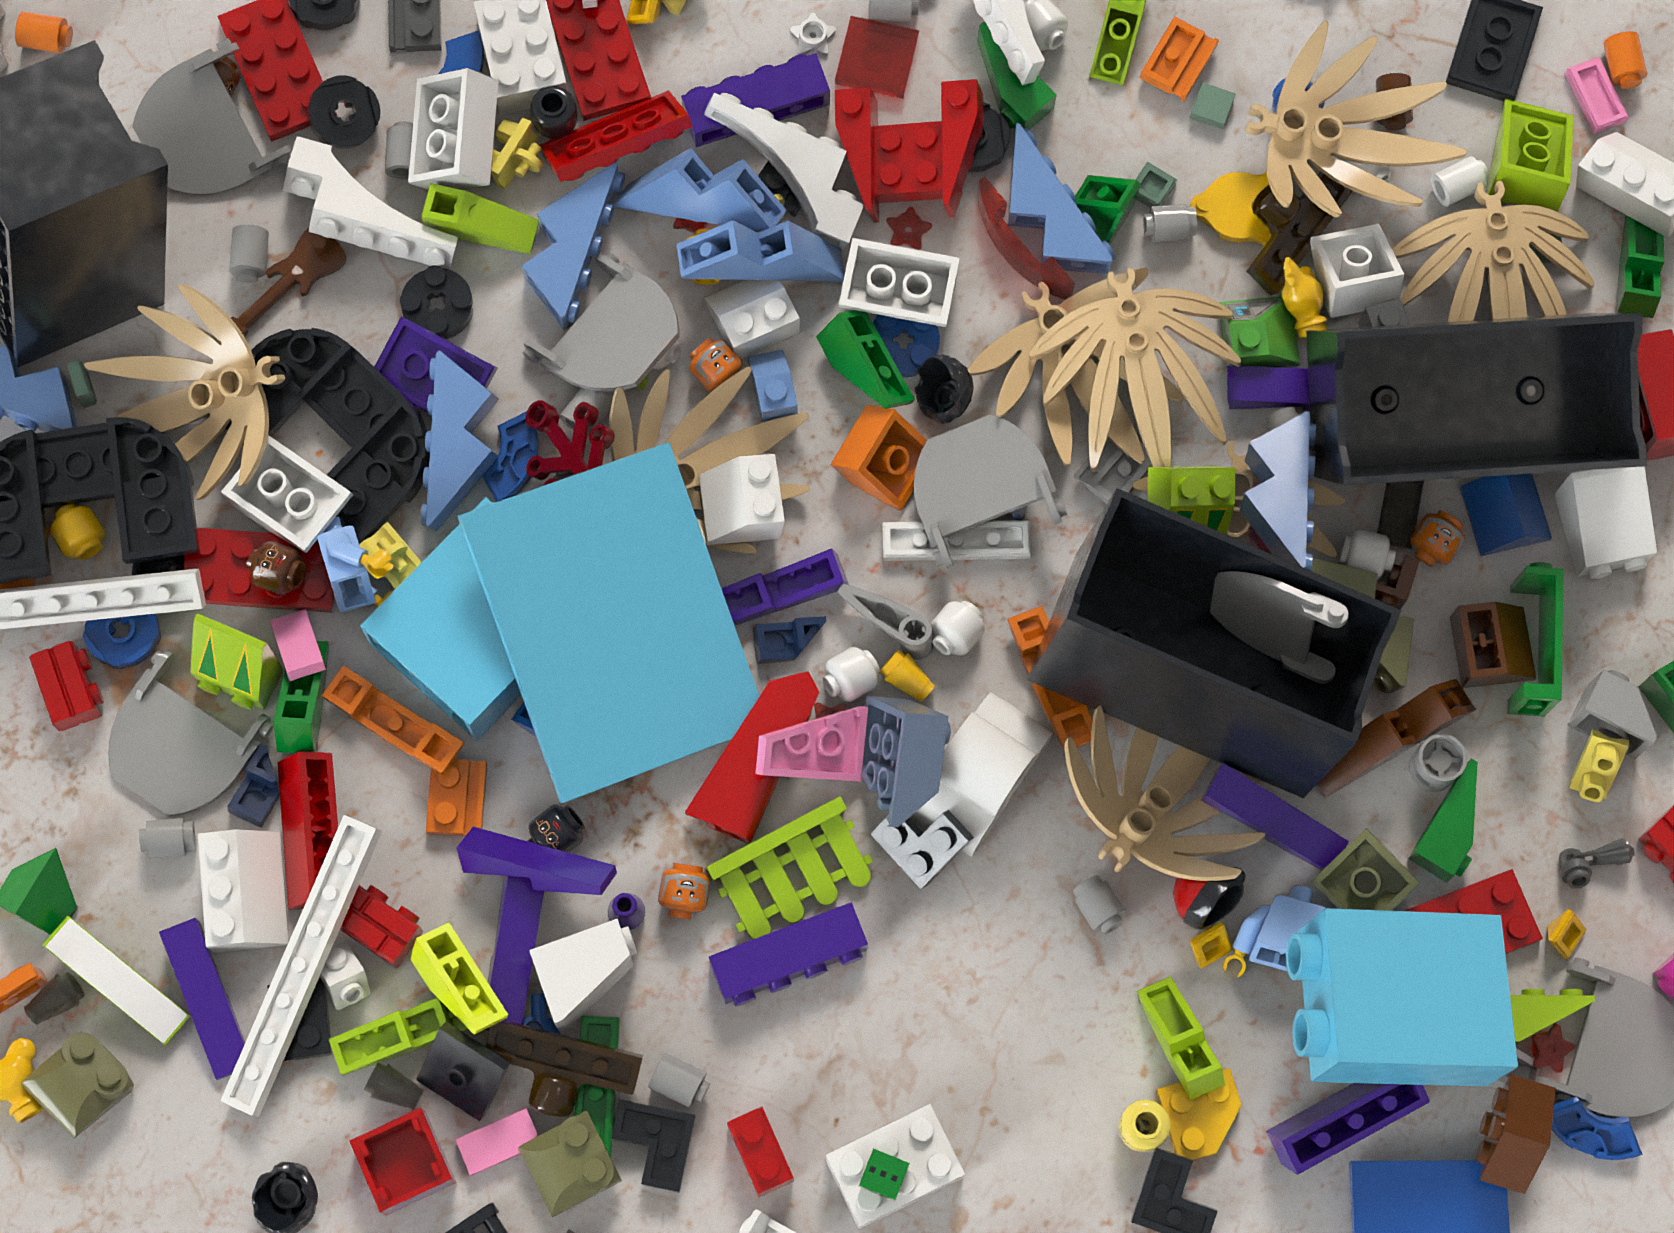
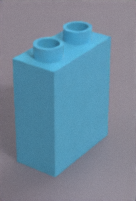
(446, 637)
(1403, 998)

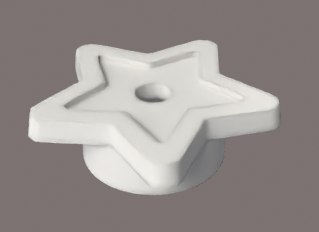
(816, 26)

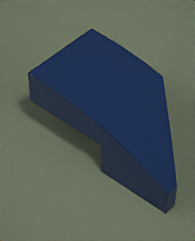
(784, 640)
(257, 791)

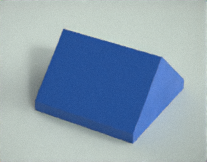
(1505, 512)

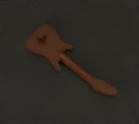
(311, 260)

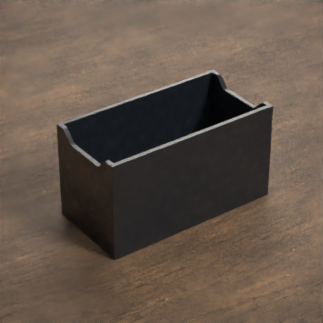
(75, 209)
(1465, 402)
(1147, 650)

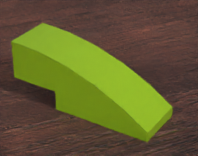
(1181, 1038)

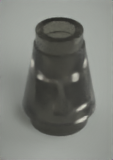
(55, 998)
(393, 1087)

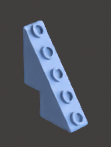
(691, 192)
(1045, 203)
(574, 230)
(776, 254)
(35, 399)
(455, 453)
(1281, 501)

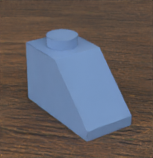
(773, 385)

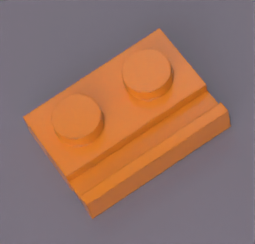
(1179, 58)
(457, 798)
(20, 984)

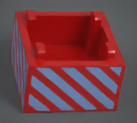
(402, 1161)

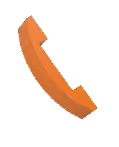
(1063, 714)
(392, 721)

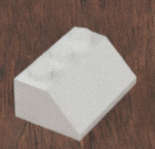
(1630, 181)
(899, 282)
(243, 890)

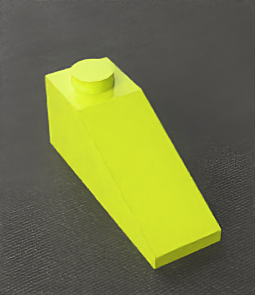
(456, 979)

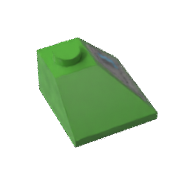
(1261, 332)

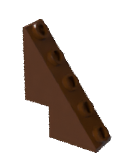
(1398, 732)

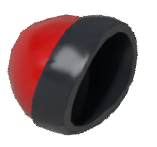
(1207, 902)

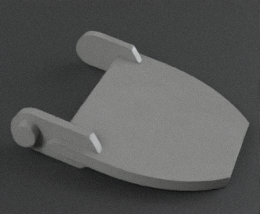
(200, 128)
(616, 335)
(978, 476)
(1276, 619)
(174, 749)
(1623, 1047)

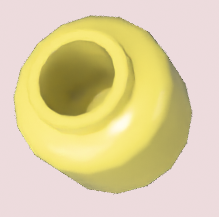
(1154, 1116)

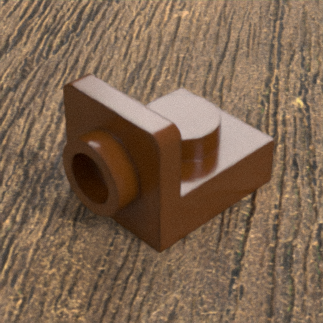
(1401, 580)

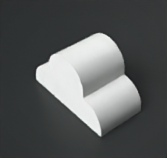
(985, 767)

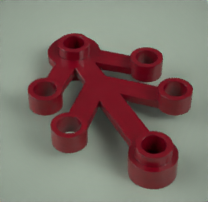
(545, 419)

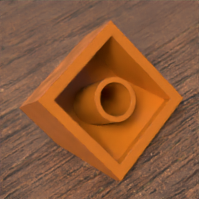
(881, 455)

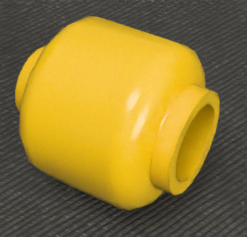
(77, 532)

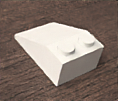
(288, 496)

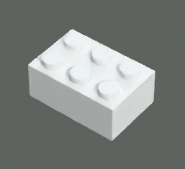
(519, 50)
(453, 130)
(914, 1139)

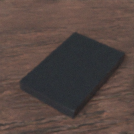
(1494, 47)

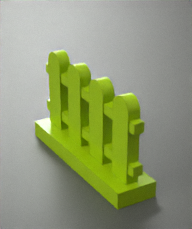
(808, 860)

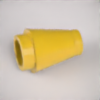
(907, 676)

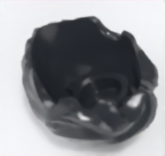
(943, 388)
(285, 1198)

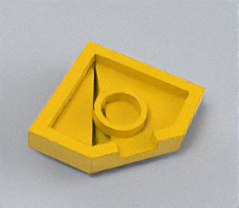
(1203, 1122)

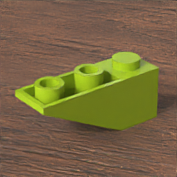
(1117, 40)
(478, 219)
(1536, 1011)

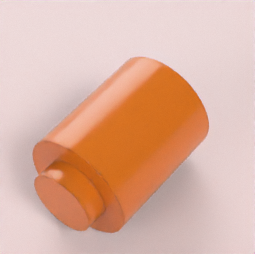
(43, 32)
(1625, 59)

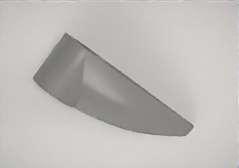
(892, 619)

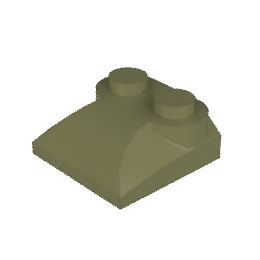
(1366, 877)
(79, 1083)
(569, 1163)

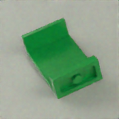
(1542, 697)

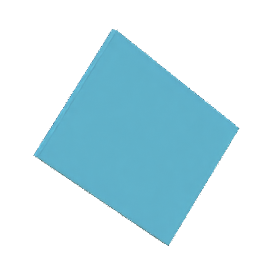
(612, 620)

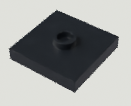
(462, 1071)

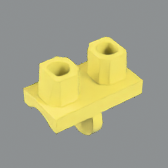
(518, 153)
(402, 556)
(1598, 766)

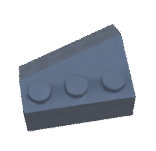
(903, 754)

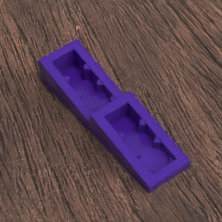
(1267, 387)
(785, 587)
(1269, 814)
(547, 867)
(514, 938)
(204, 995)

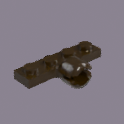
(1290, 231)
(562, 1065)

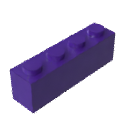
(780, 89)
(789, 953)
(1342, 1122)

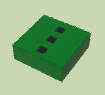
(884, 1174)

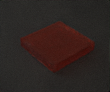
(877, 57)

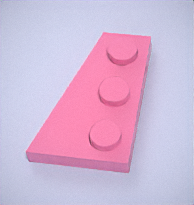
(817, 748)

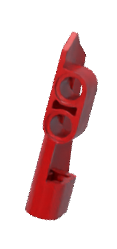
(732, 794)

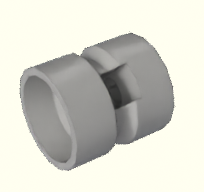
(1438, 762)

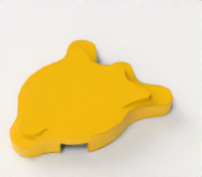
(1228, 207)

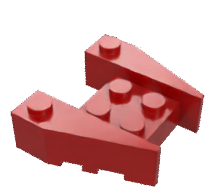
(911, 158)

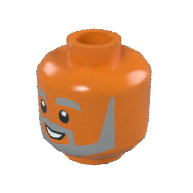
(714, 363)
(1437, 538)
(684, 890)

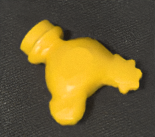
(1303, 297)
(13, 1070)

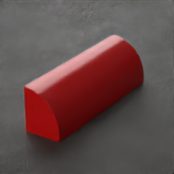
(307, 819)

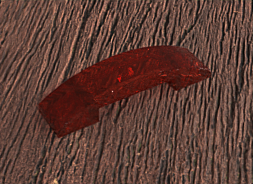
(992, 210)

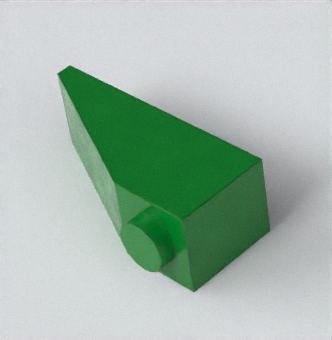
(1016, 102)
(862, 358)
(300, 709)
(1451, 830)

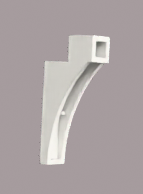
(1014, 36)
(802, 160)
(356, 216)

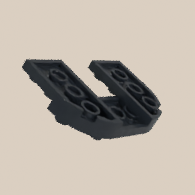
(362, 409)
(87, 464)

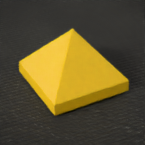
(643, 11)
(1565, 933)
(1210, 944)

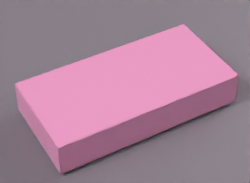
(1596, 95)
(297, 645)
(496, 1142)

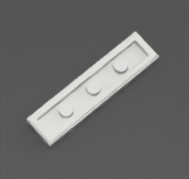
(983, 542)

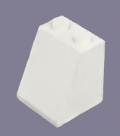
(1607, 520)
(582, 969)

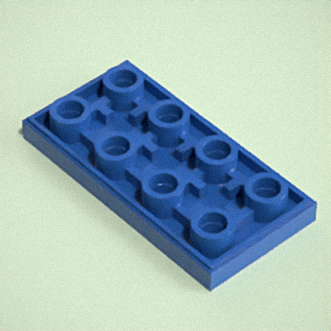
(1425, 1198)

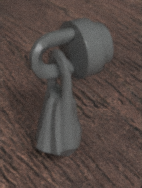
(1578, 870)

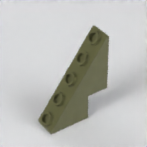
(1395, 658)

